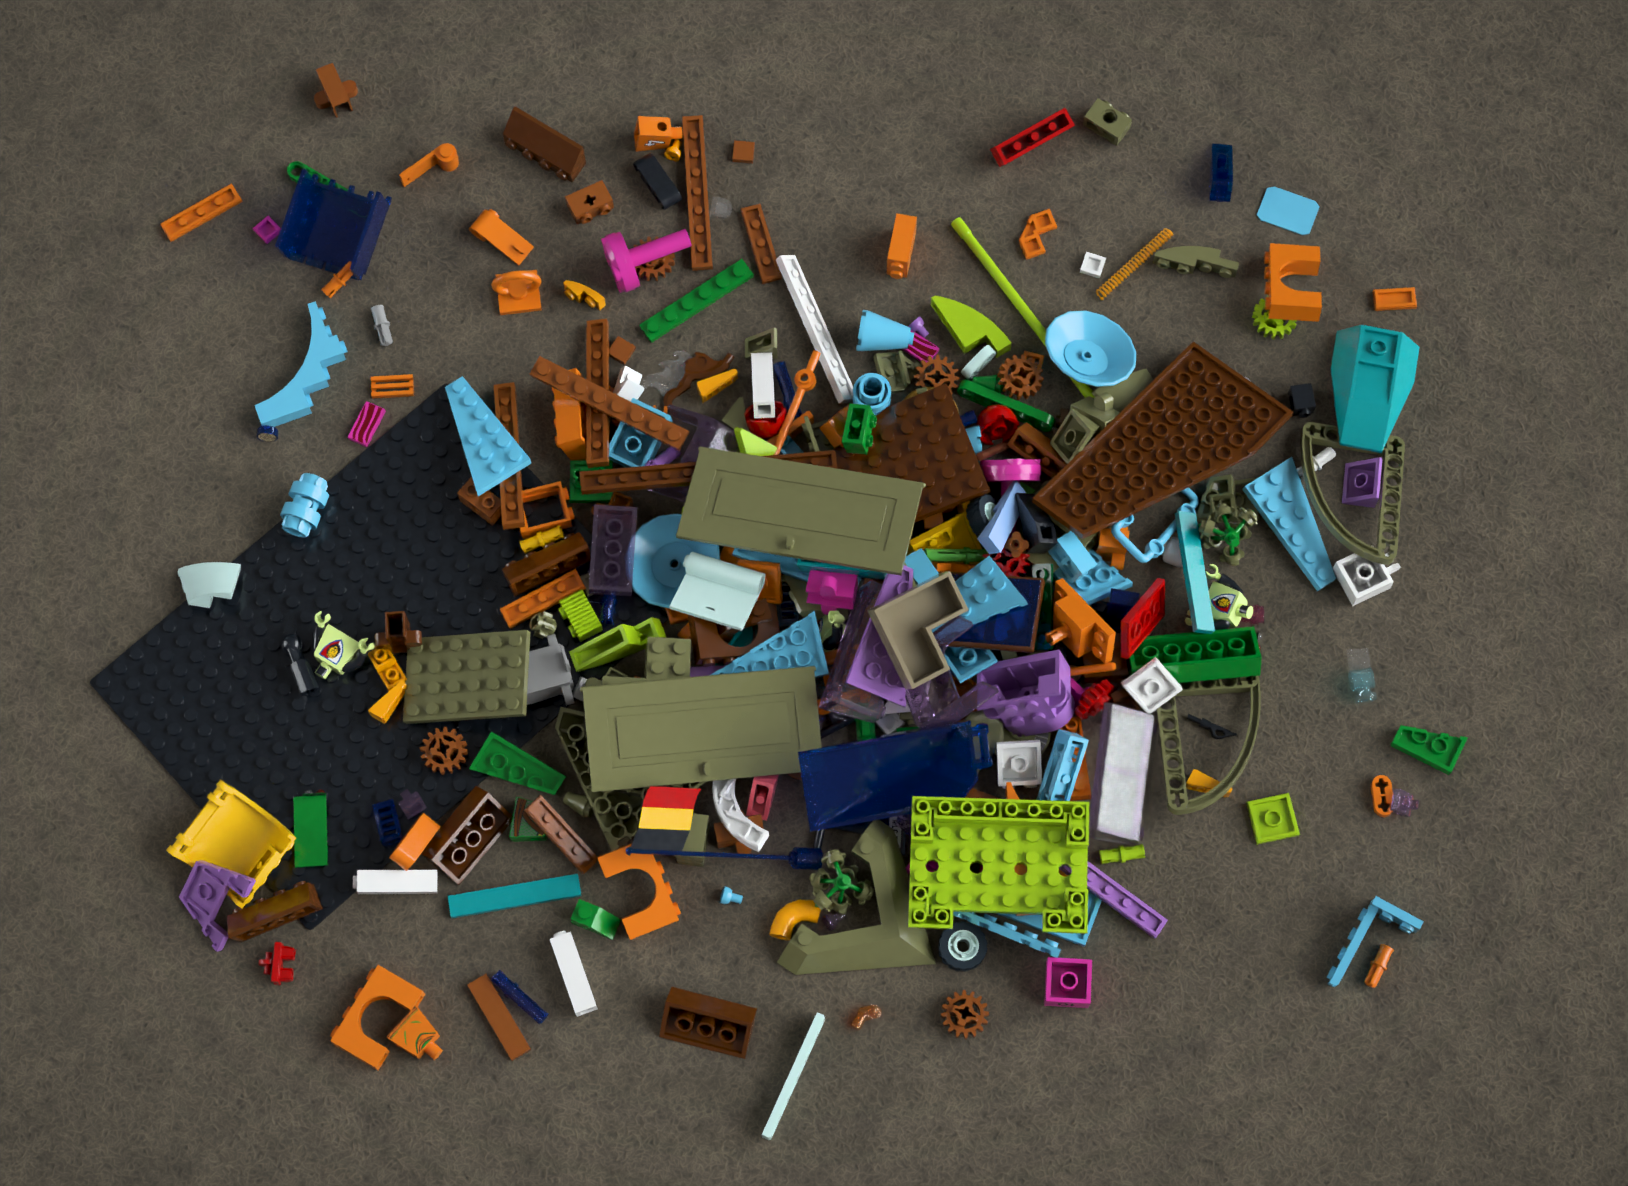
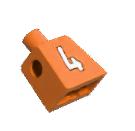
(654, 133)

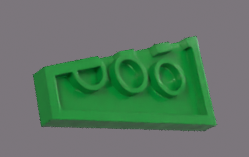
(509, 762)

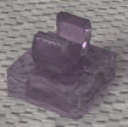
(1403, 803)
(411, 804)

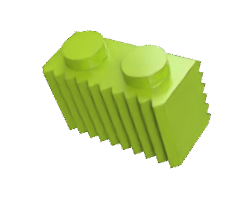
(580, 616)

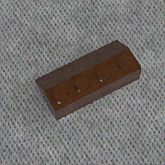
(544, 145)
(547, 563)
(467, 835)
(273, 912)
(707, 1022)

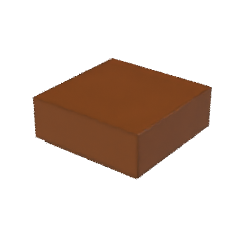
(743, 151)
(621, 350)

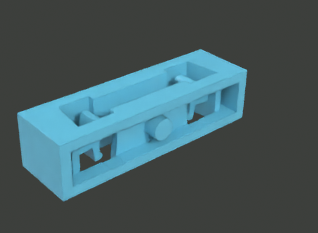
(1061, 771)

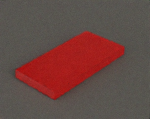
(1142, 618)

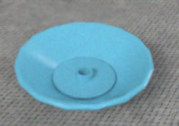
(1090, 348)
(656, 551)

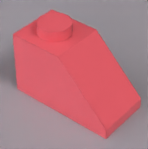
(762, 795)

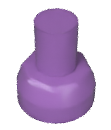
(917, 325)

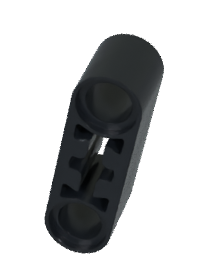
(657, 181)

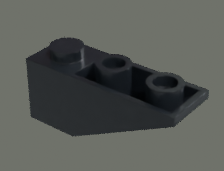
(1036, 525)

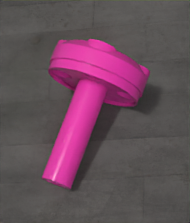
(624, 260)
(1011, 470)

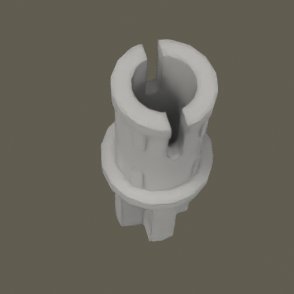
(381, 325)

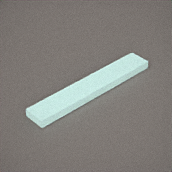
(793, 1076)

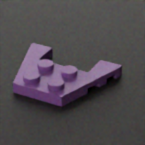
(206, 892)

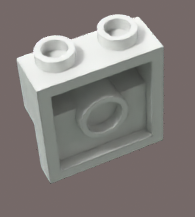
(1019, 763)

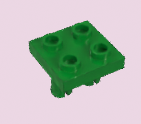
(575, 488)

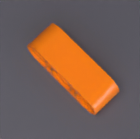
(414, 841)

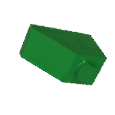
(595, 919)

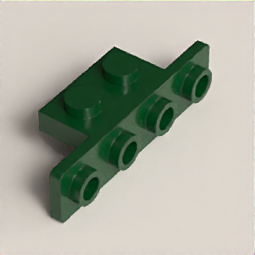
(1046, 613)

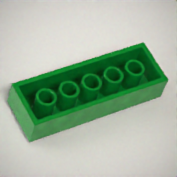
(1202, 655)

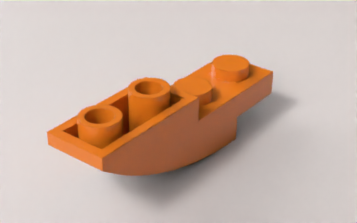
(1082, 786)

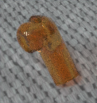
(866, 1013)

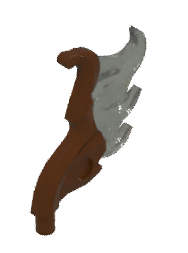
(682, 372)

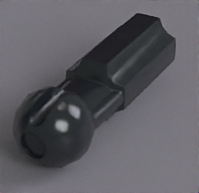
(300, 666)

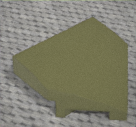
(896, 369)

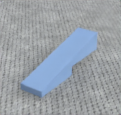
(1001, 524)

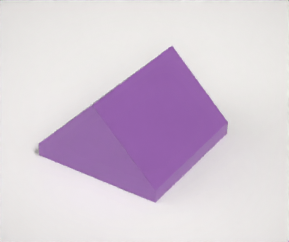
(1362, 482)

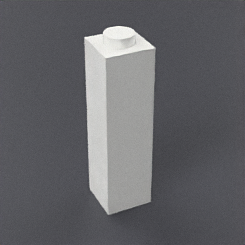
(763, 385)
(396, 881)
(573, 973)

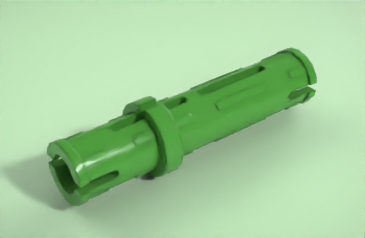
(963, 555)

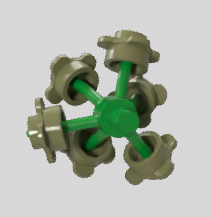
(1231, 535)
(845, 879)

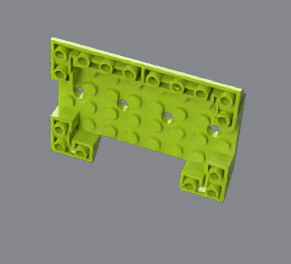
(999, 837)

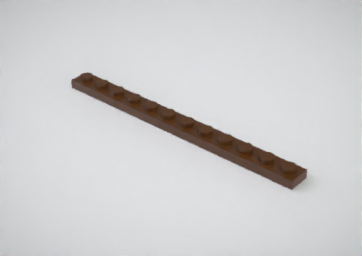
(673, 474)

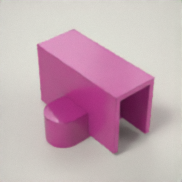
(832, 590)

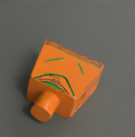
(416, 1035)

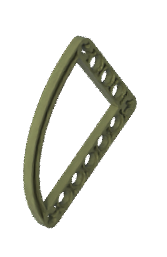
(1328, 518)
(1167, 754)

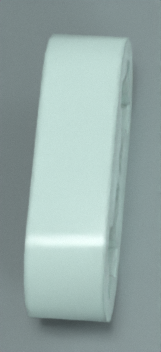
(978, 362)

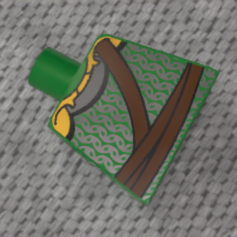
(522, 826)

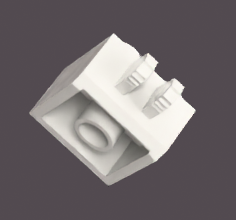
(1362, 588)

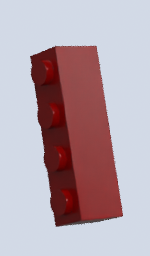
(1032, 137)

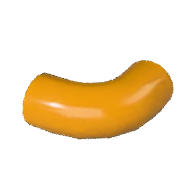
(792, 914)

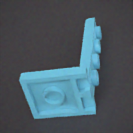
(1388, 913)

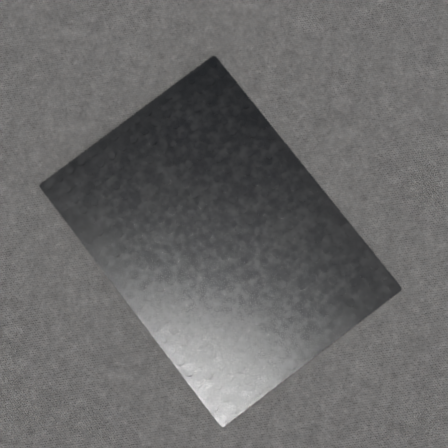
(219, 691)

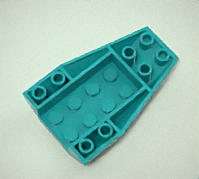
(1371, 383)

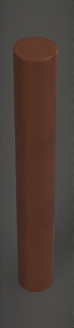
(993, 450)

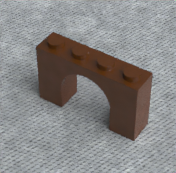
(710, 647)

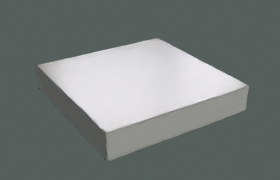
(1151, 686)

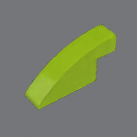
(969, 326)
(616, 644)

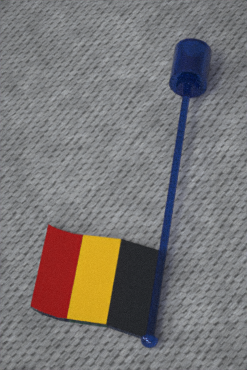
(667, 822)

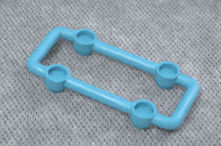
(1155, 546)

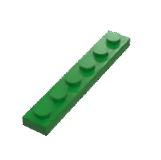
(696, 300)

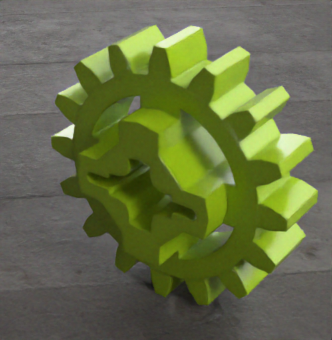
(1271, 326)

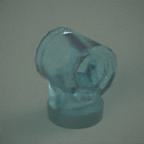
(1362, 681)

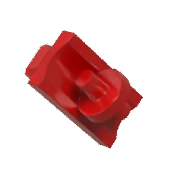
(279, 973)

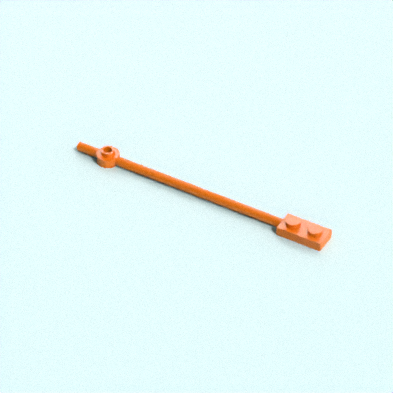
(802, 387)

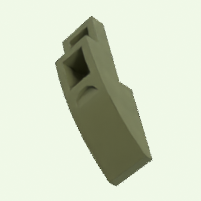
(1186, 258)

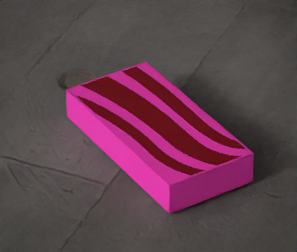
(921, 348)
(366, 424)

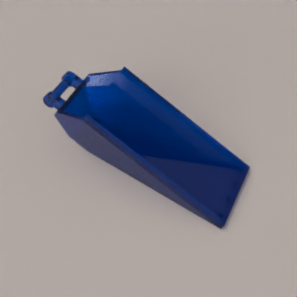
(882, 773)

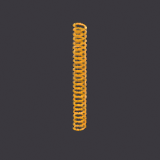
(1133, 262)

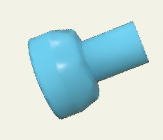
(727, 896)

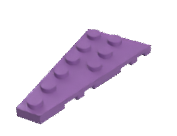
(872, 666)

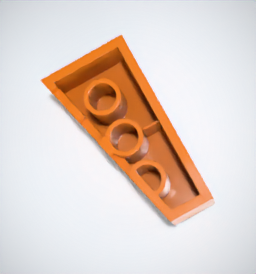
(570, 424)

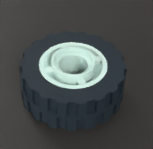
(980, 512)
(962, 960)

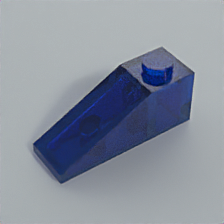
(1221, 173)

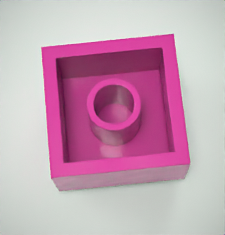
(1068, 982)

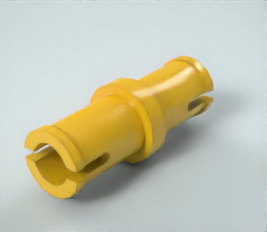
(541, 539)

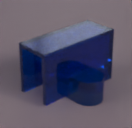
(1117, 607)

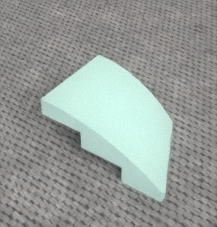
(208, 580)

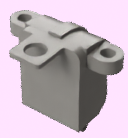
(549, 673)

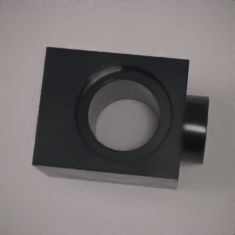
(1302, 400)

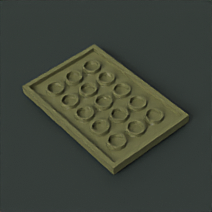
(467, 677)

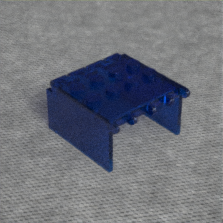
(332, 226)

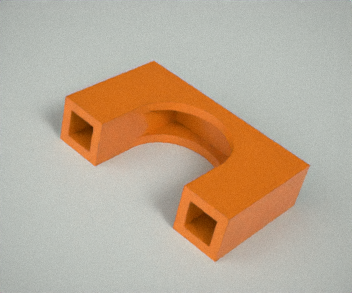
(1286, 302)
(661, 909)
(380, 986)

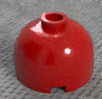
(997, 423)
(766, 427)

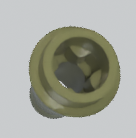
(579, 804)

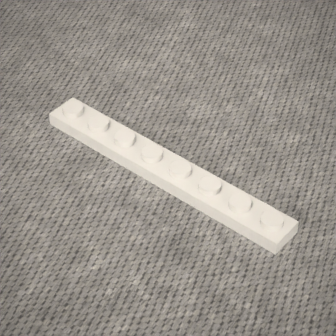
(816, 328)

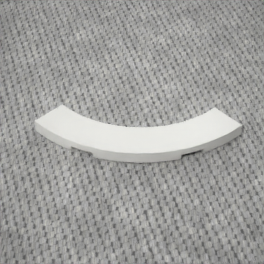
(732, 817)

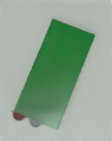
(310, 829)

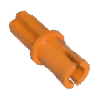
(338, 280)
(1378, 965)

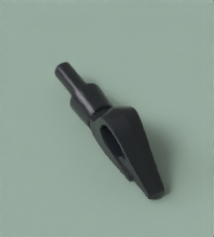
(1204, 723)

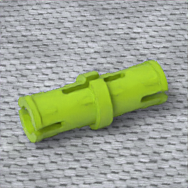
(1122, 854)

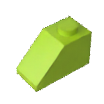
(753, 445)

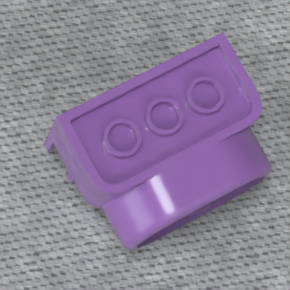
(1031, 694)

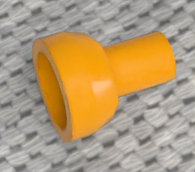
(674, 151)

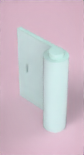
(717, 591)

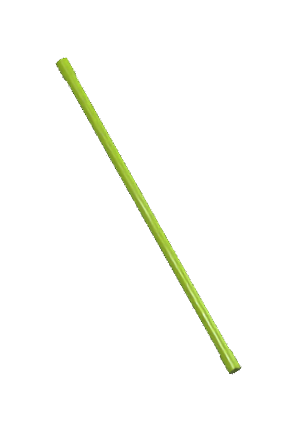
(966, 234)

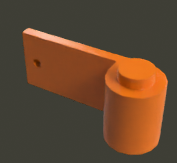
(443, 155)
(501, 236)

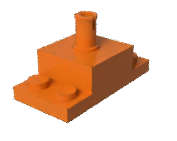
(1079, 625)

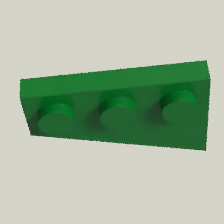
(1430, 748)

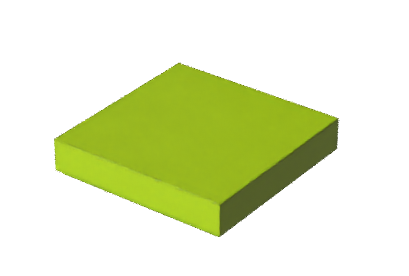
(1272, 818)

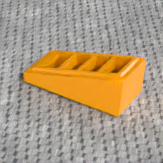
(713, 385)
(387, 704)
(1202, 783)

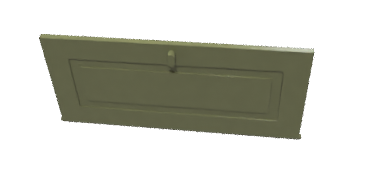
(800, 510)
(700, 728)

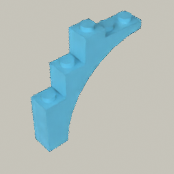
(294, 398)

